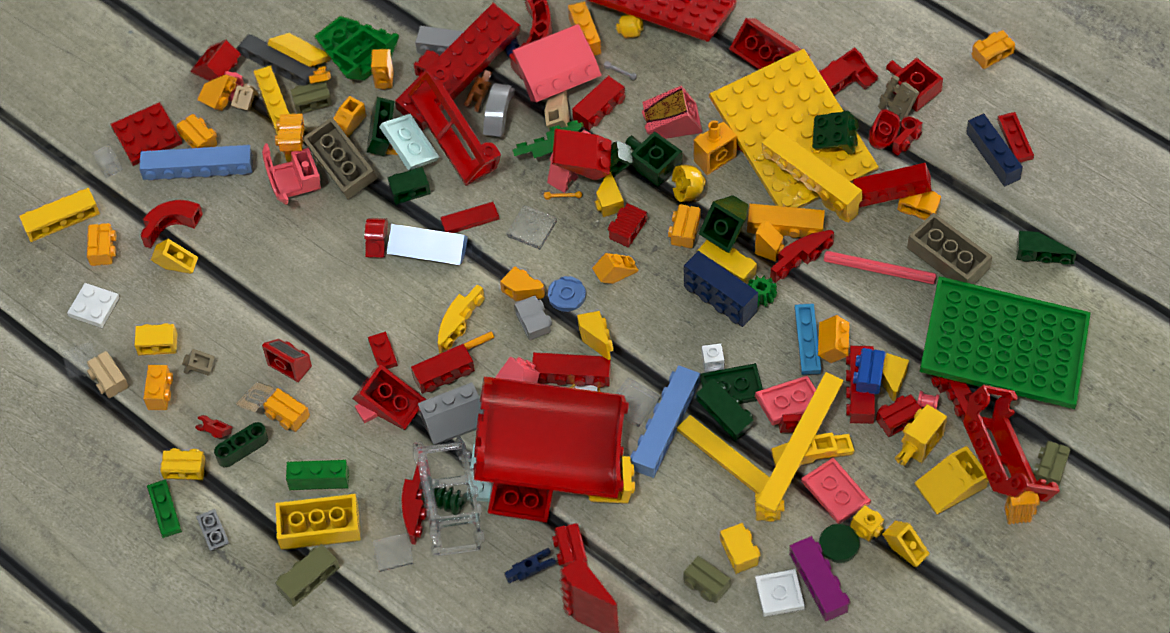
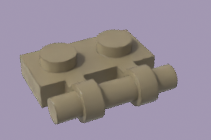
(903, 100)

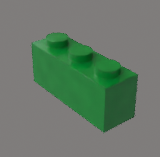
(317, 475)

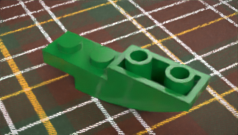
(541, 146)

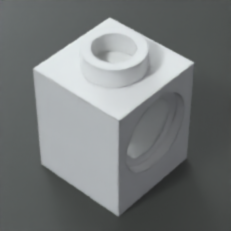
(712, 357)

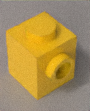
(763, 514)

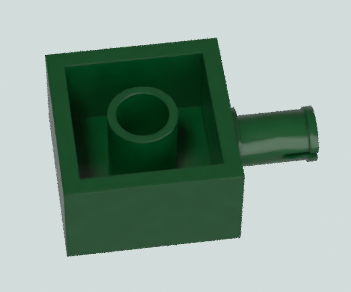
(654, 157)

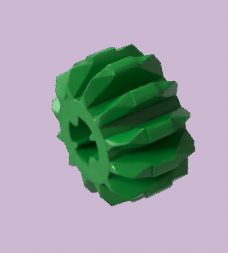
(765, 288)

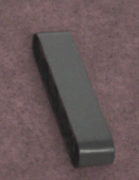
(264, 55)

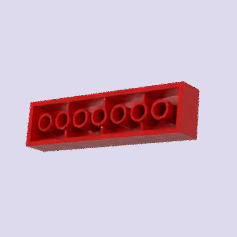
(467, 56)

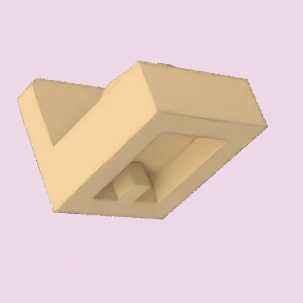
(243, 97)

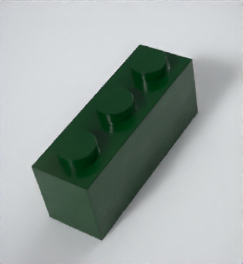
(381, 112)
(724, 409)

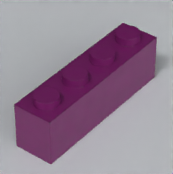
(819, 578)

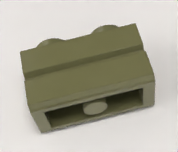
(311, 97)
(1052, 462)
(706, 579)

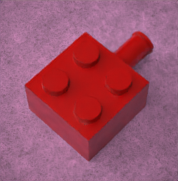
(919, 77)

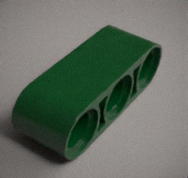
(236, 452)

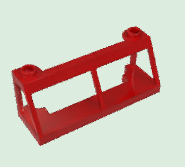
(424, 98)

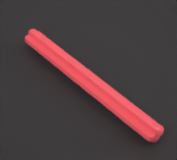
(880, 267)

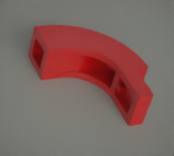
(168, 214)

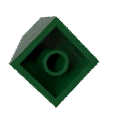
(724, 222)

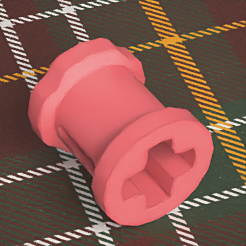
(931, 400)

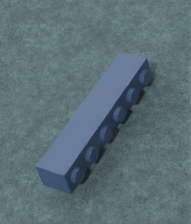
(196, 162)
(666, 419)

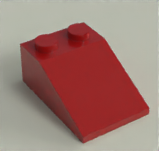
(582, 153)
(389, 397)

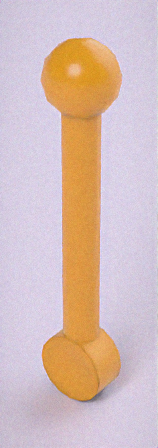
(547, 195)

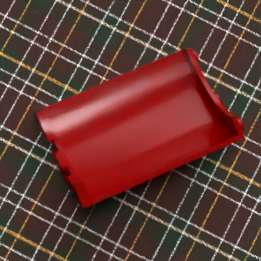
(550, 437)

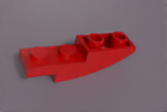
(803, 249)
(956, 392)
(413, 506)

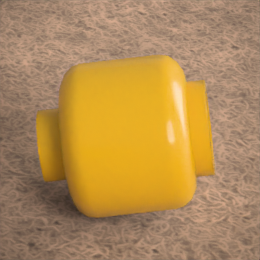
(629, 26)

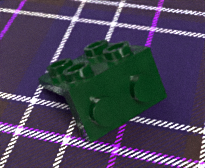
(835, 131)

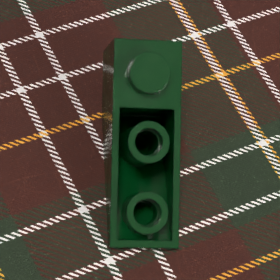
(1040, 248)

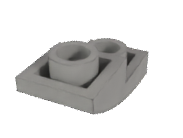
(212, 530)

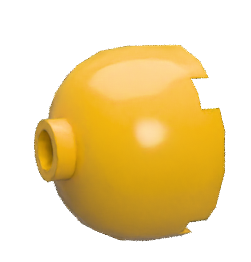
(688, 183)

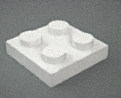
(93, 305)
(779, 593)

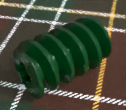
(449, 500)

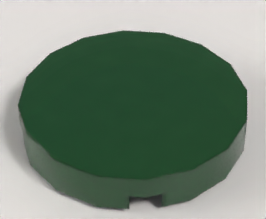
(839, 543)

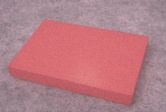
(786, 398)
(835, 490)

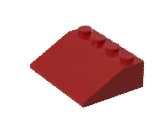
(587, 598)

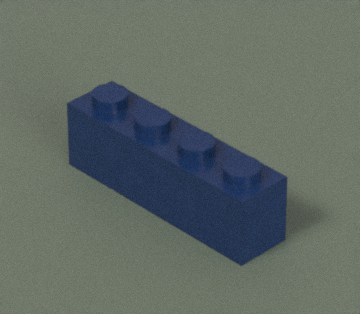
(994, 150)

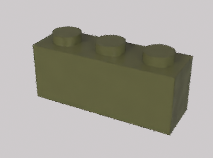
(307, 575)

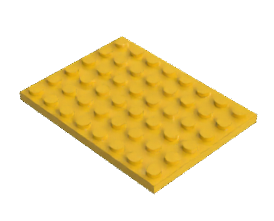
(786, 98)

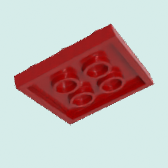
(146, 131)

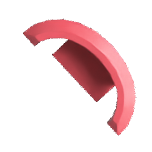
(292, 177)

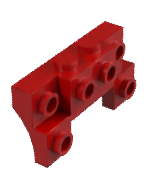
(846, 70)

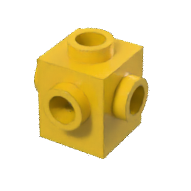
(867, 523)

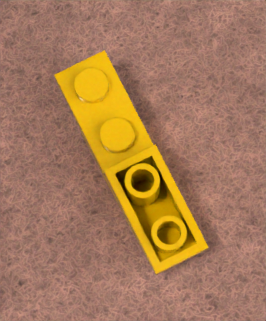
(454, 322)
(822, 446)

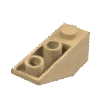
(557, 110)

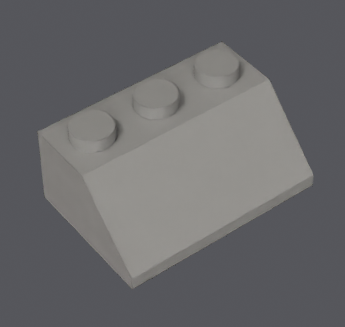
(451, 413)

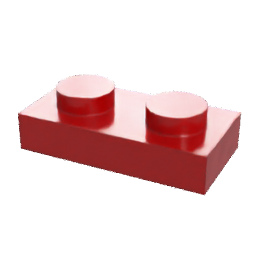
(382, 350)

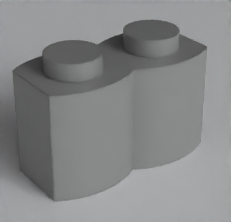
(532, 317)

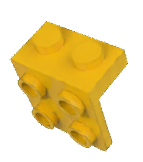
(626, 472)

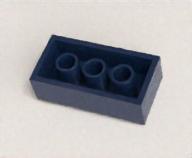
(720, 289)

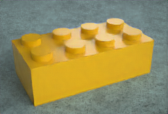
(317, 521)

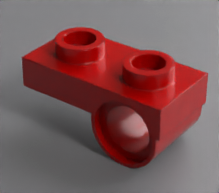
(907, 135)

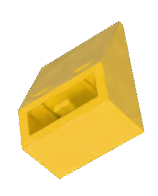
(952, 480)

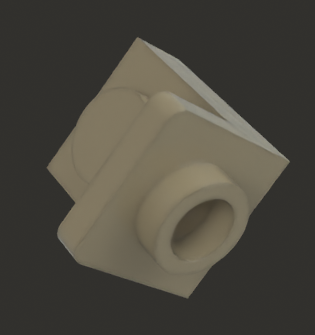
(198, 362)

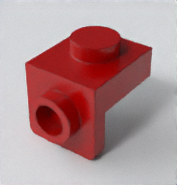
(789, 422)

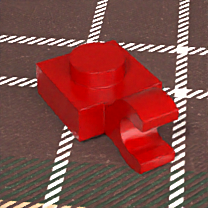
(217, 428)

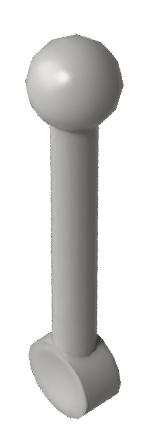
(607, 65)

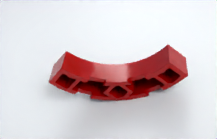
(540, 27)

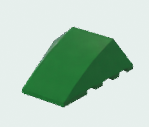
(352, 45)

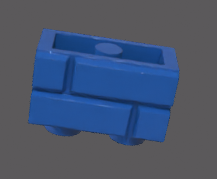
(870, 371)

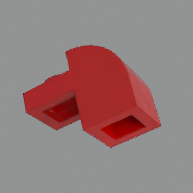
(375, 234)

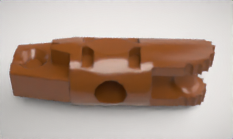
(479, 90)

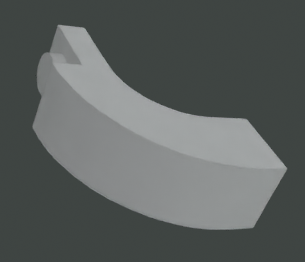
(497, 108)

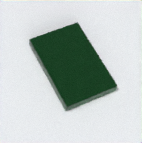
(739, 381)

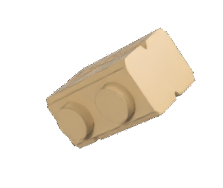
(107, 375)

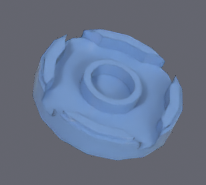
(566, 294)

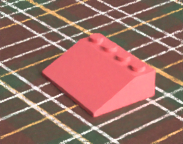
(556, 63)

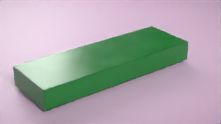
(164, 508)

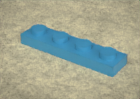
(807, 339)

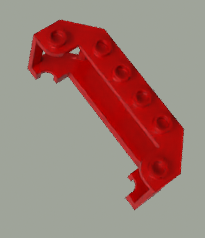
(1012, 454)

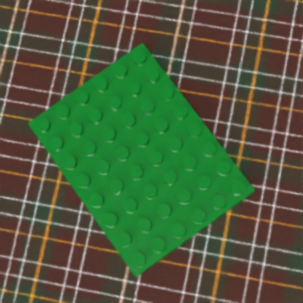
(1006, 342)

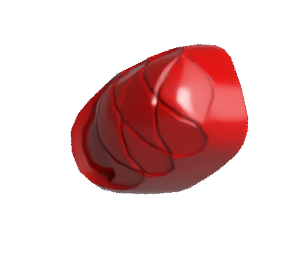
(884, 129)

